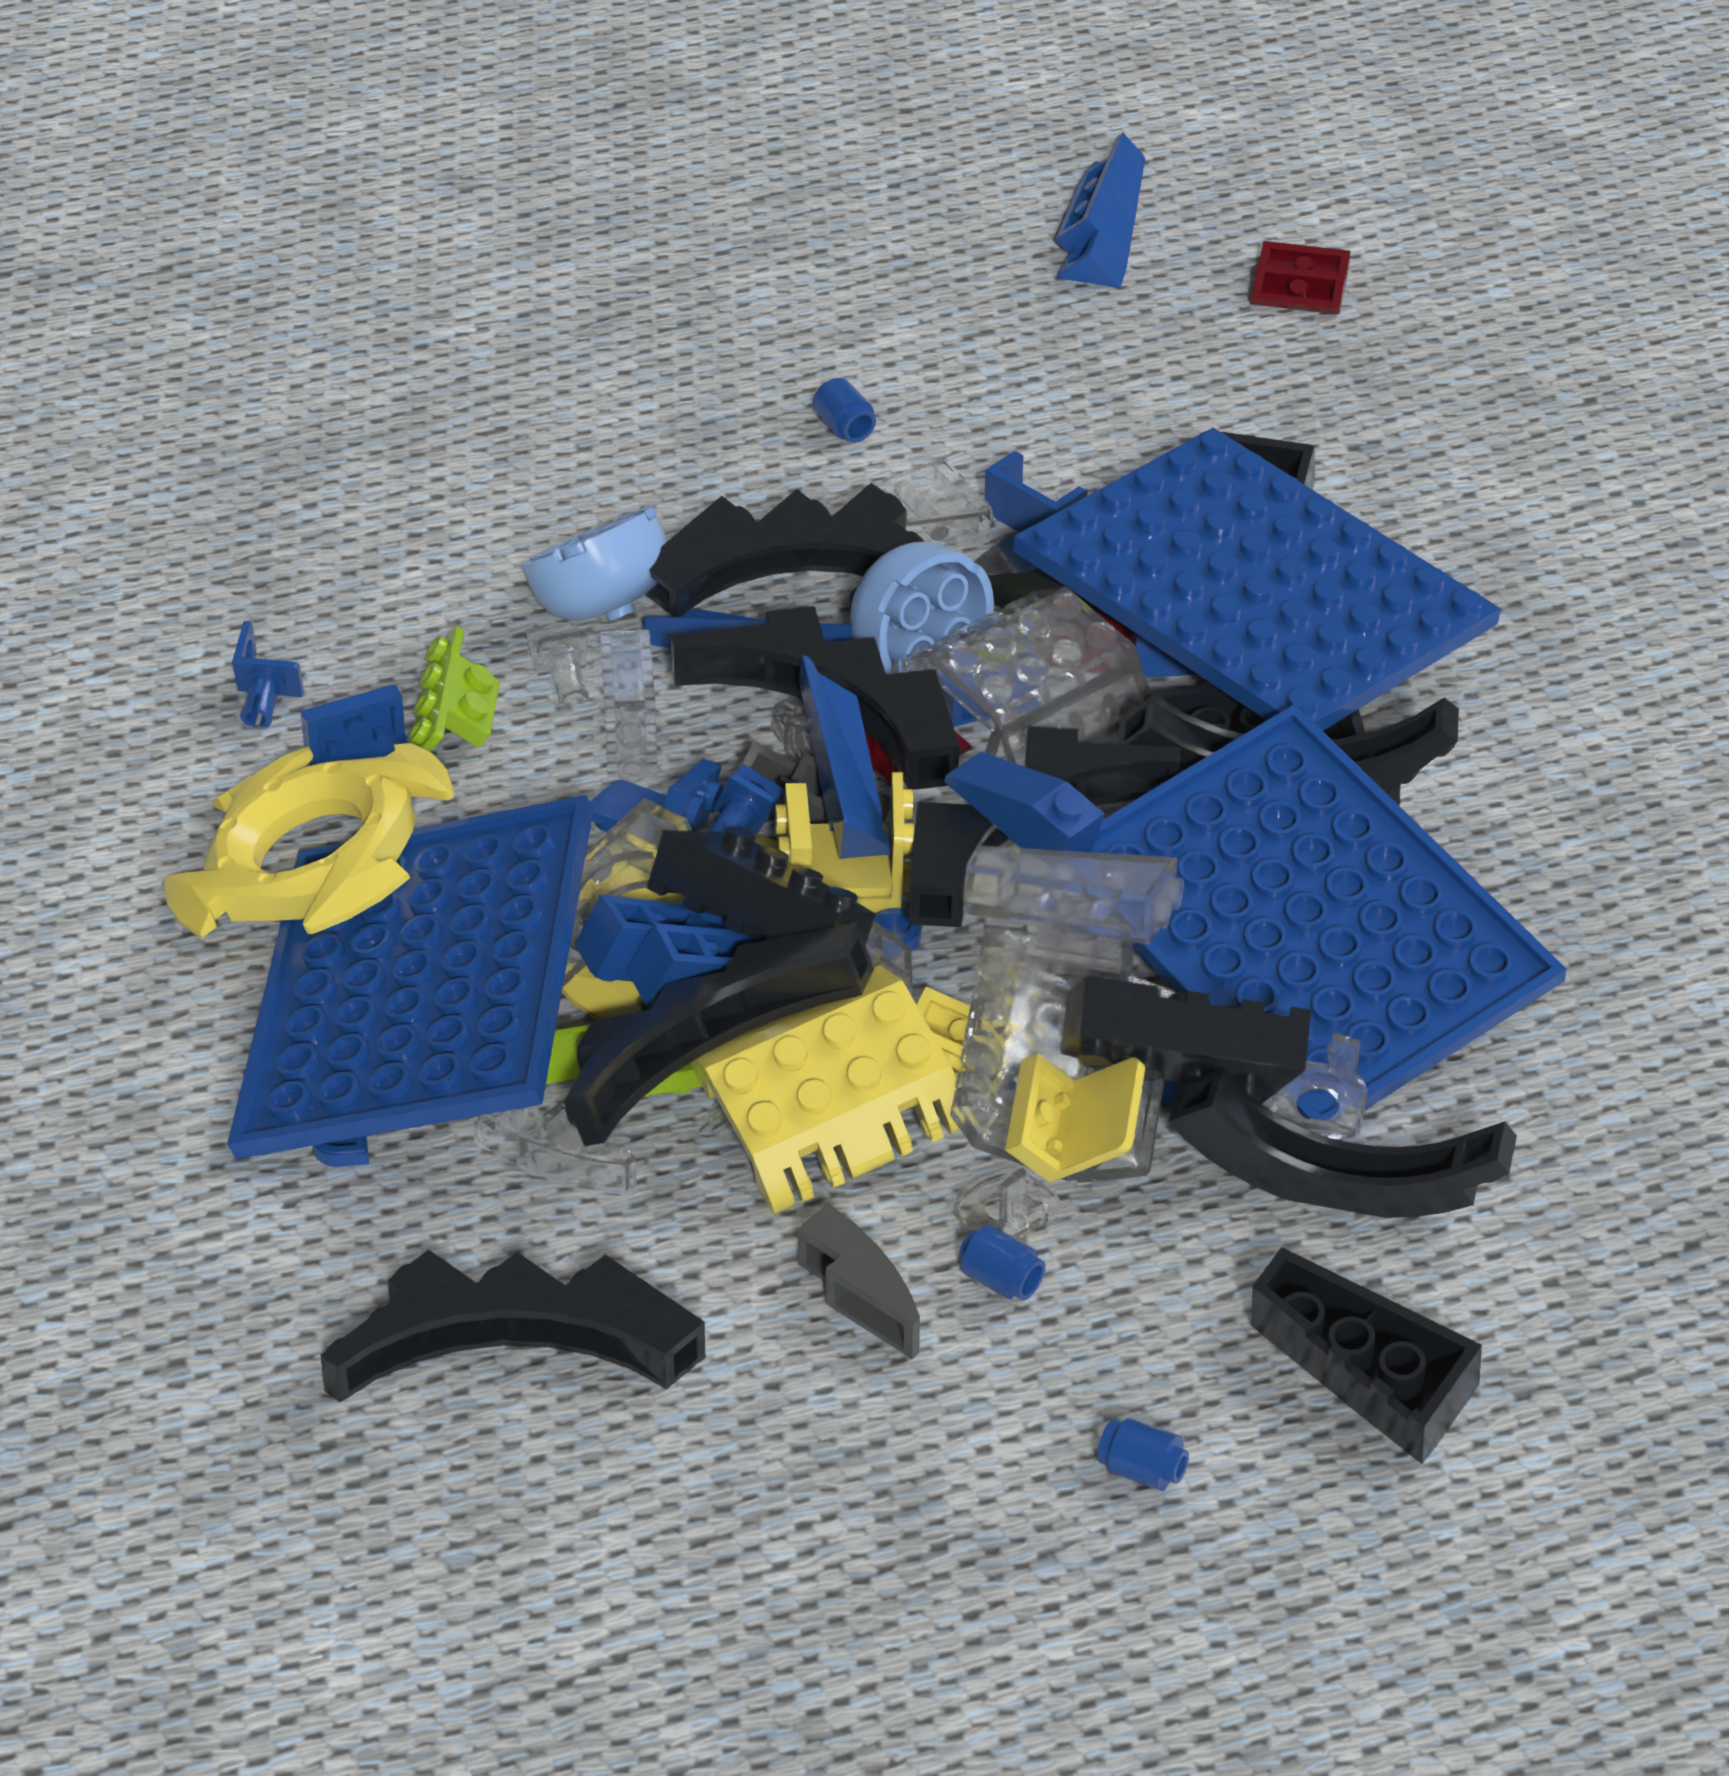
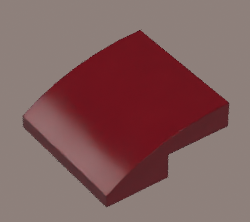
(1301, 277)

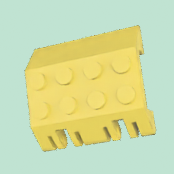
(831, 1083)

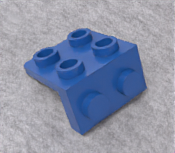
(355, 726)
(690, 797)

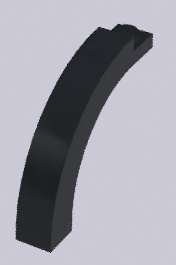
(1329, 1172)

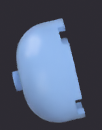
(598, 568)
(917, 598)

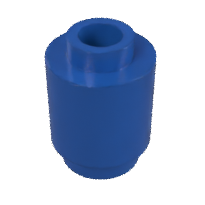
(844, 410)
(1001, 1263)
(1143, 1453)

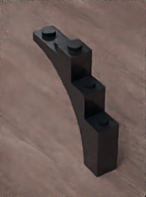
(798, 535)
(897, 709)
(1386, 755)
(952, 833)
(763, 982)
(443, 1311)

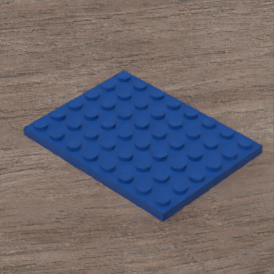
(1256, 581)
(1327, 902)
(426, 999)

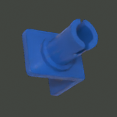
(262, 679)
(746, 801)

